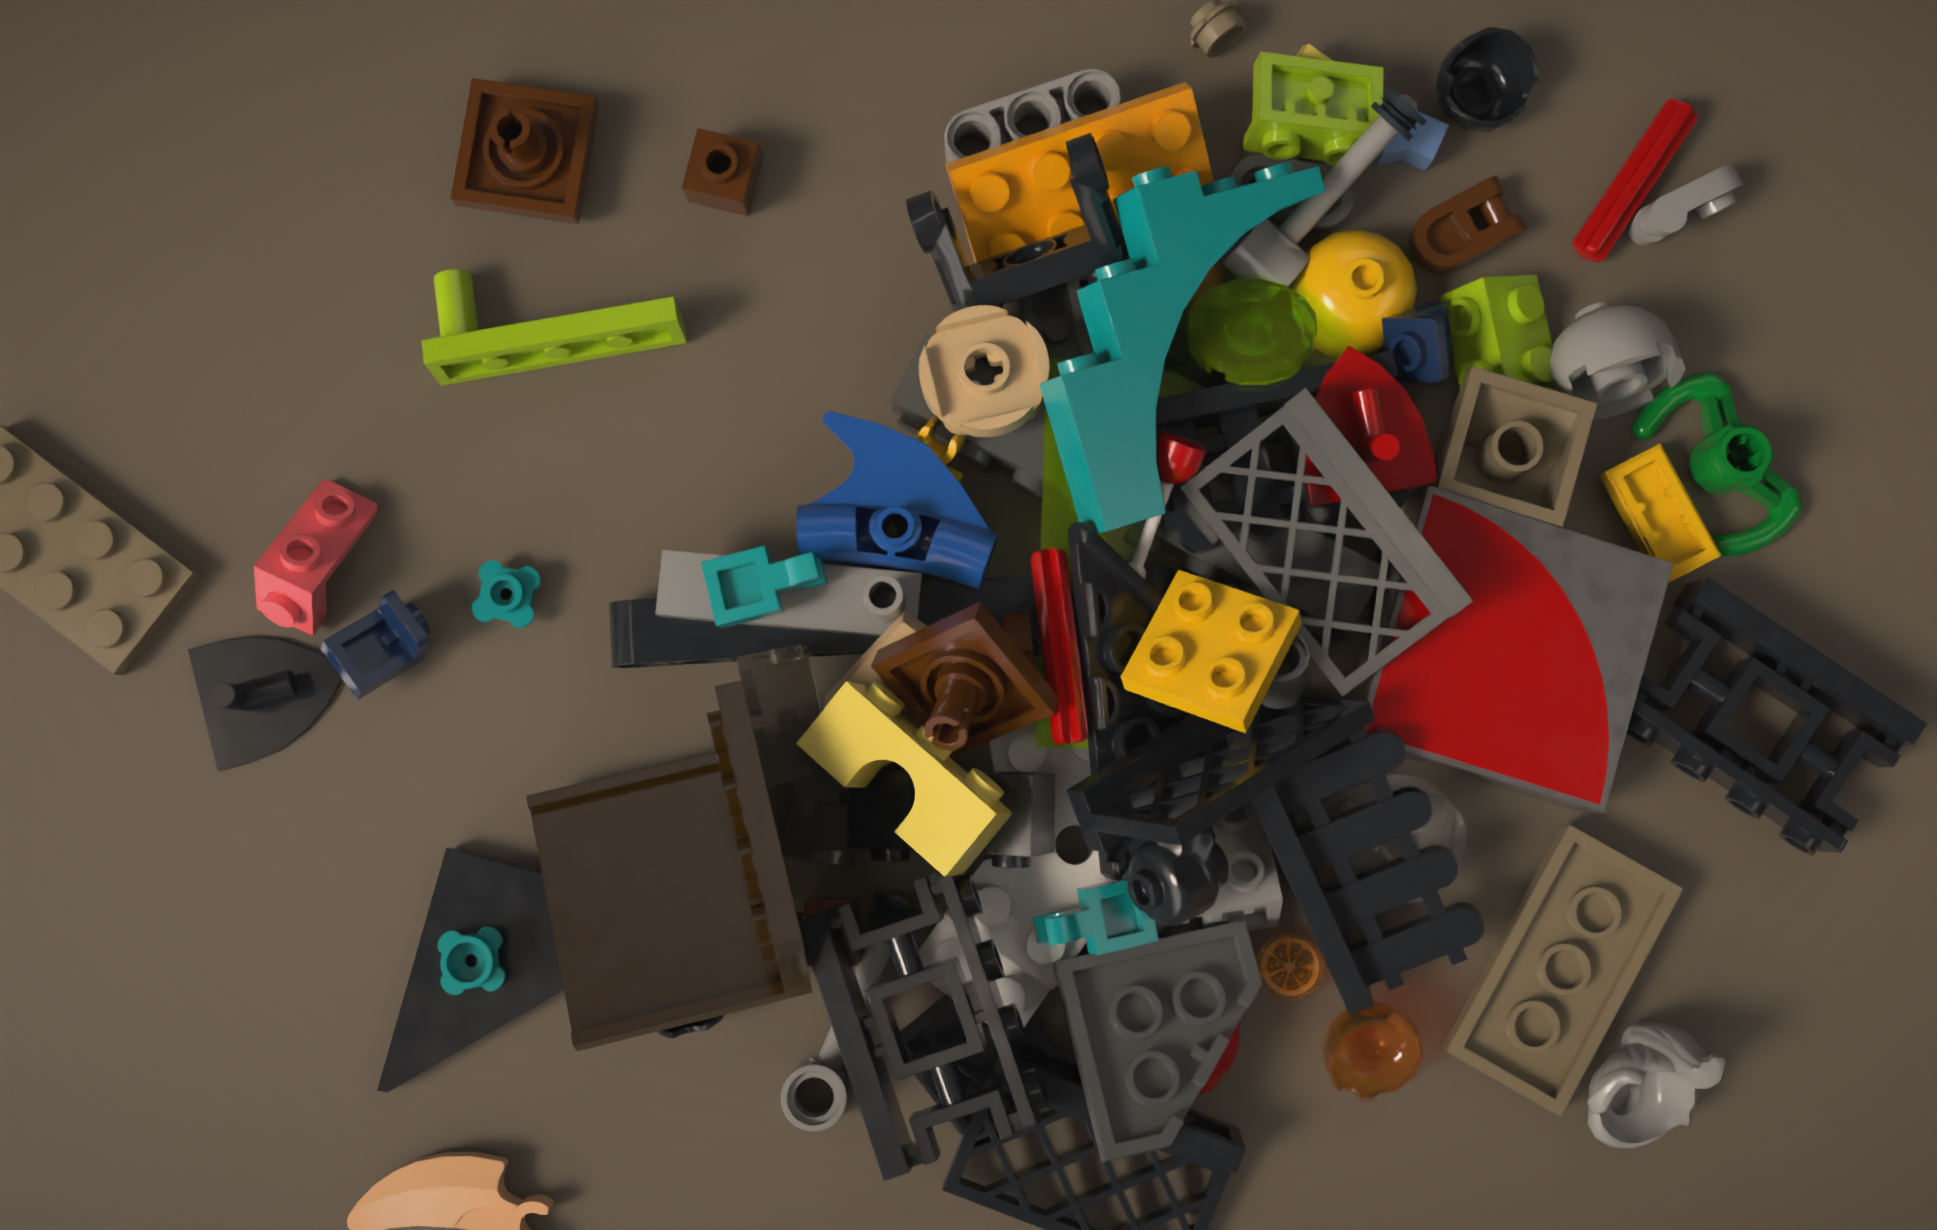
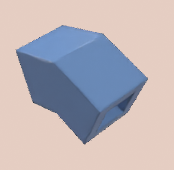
(1419, 149)

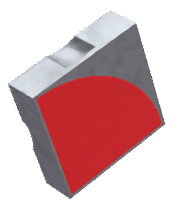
(1535, 670)

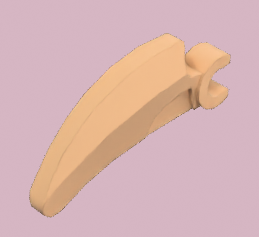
(447, 1192)

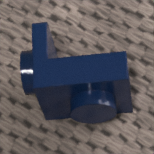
(1420, 342)
(378, 645)

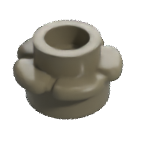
(1217, 27)

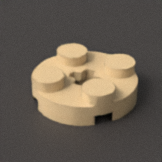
(966, 404)

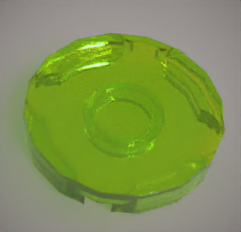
(1252, 331)

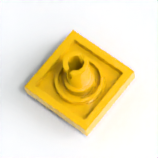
(1212, 650)

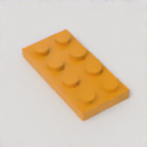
(1025, 188)

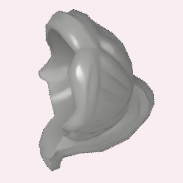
(1649, 1084)

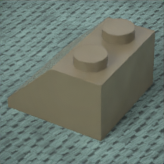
(1513, 445)

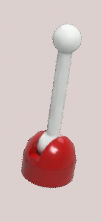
(1176, 463)

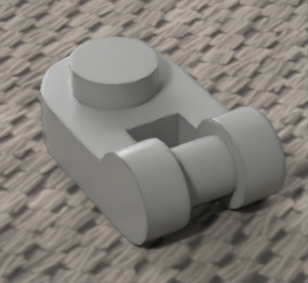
(1670, 212)

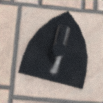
(259, 695)

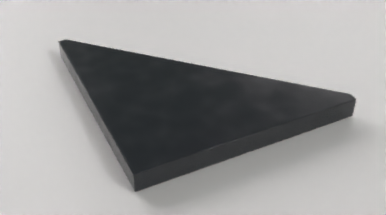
(1111, 618)
(469, 896)

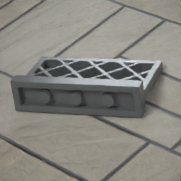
(1370, 505)

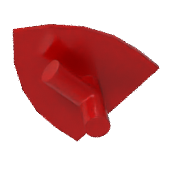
(1378, 424)

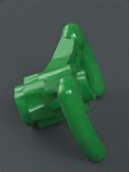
(1727, 458)

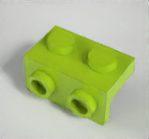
(1500, 328)

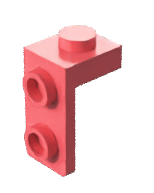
(306, 554)

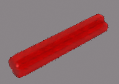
(1634, 180)
(1059, 644)

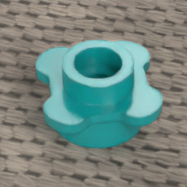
(519, 607)
(457, 974)

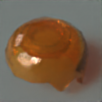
(1371, 1051)

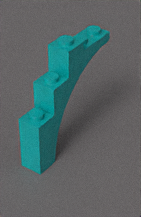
(1108, 399)

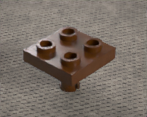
(525, 151)
(965, 680)

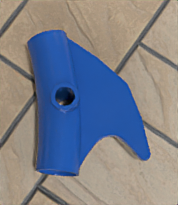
(890, 482)

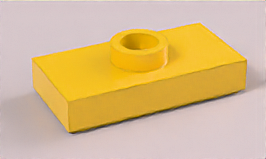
(1660, 511)

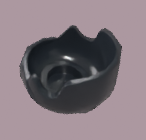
(1486, 79)

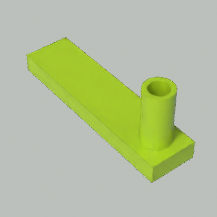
(474, 354)

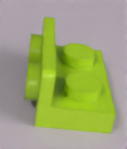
(1310, 106)

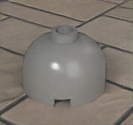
(1614, 357)

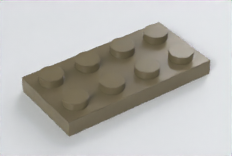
(82, 559)
(1562, 969)

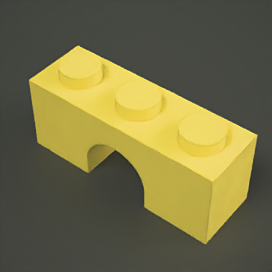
(952, 809)

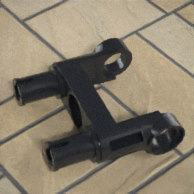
(1033, 266)

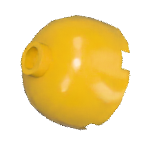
(1352, 285)

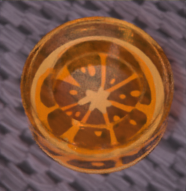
(1291, 966)

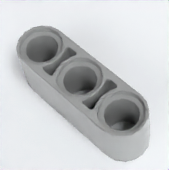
(1049, 101)

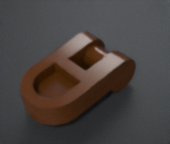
(1447, 235)

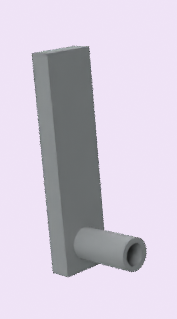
(851, 603)

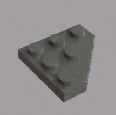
(1153, 1029)

